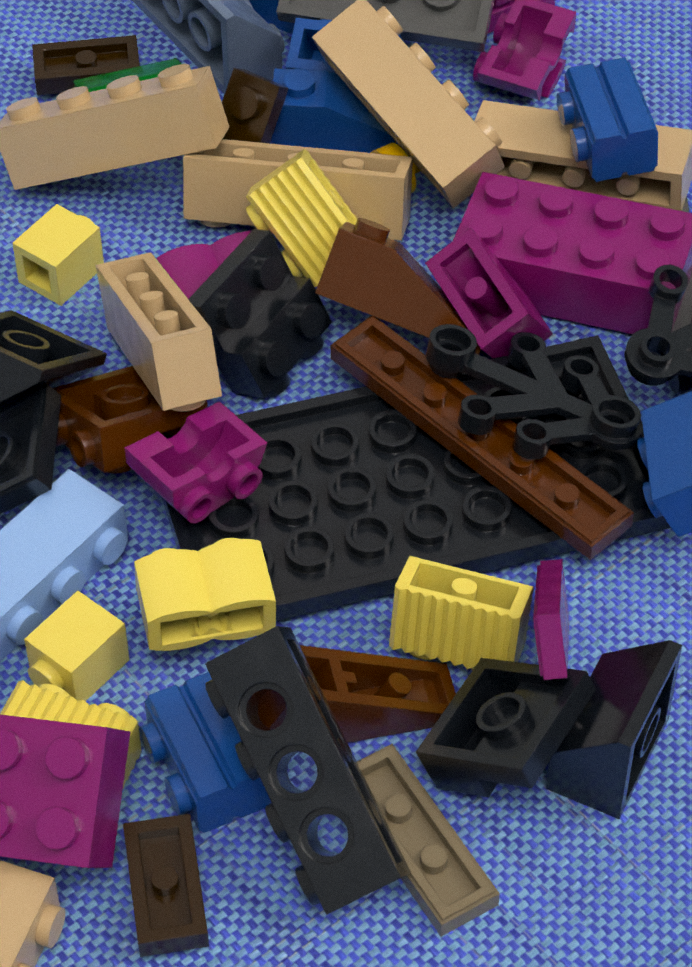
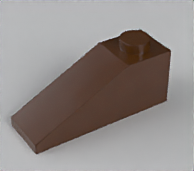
(384, 280)
(371, 693)

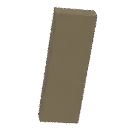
(443, 871)

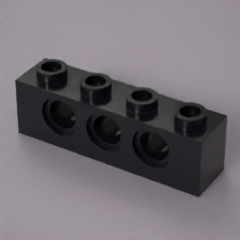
(340, 789)

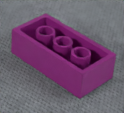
(580, 250)
(60, 791)

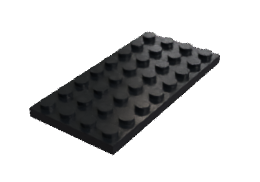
(364, 488)

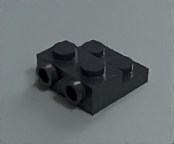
(260, 317)
(502, 727)

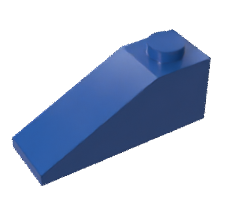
(324, 114)

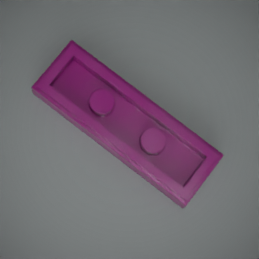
(551, 620)

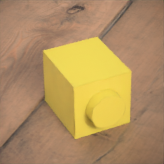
(58, 254)
(77, 647)

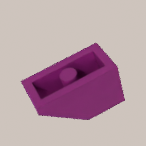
(485, 294)

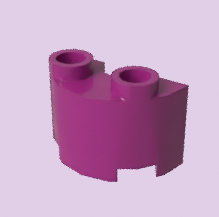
(527, 49)
(202, 463)

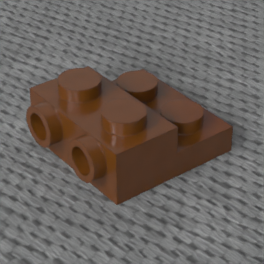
(110, 413)

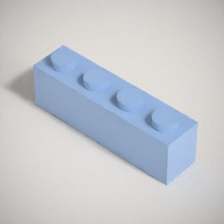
(54, 552)

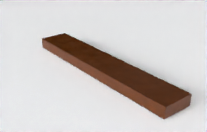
(543, 487)

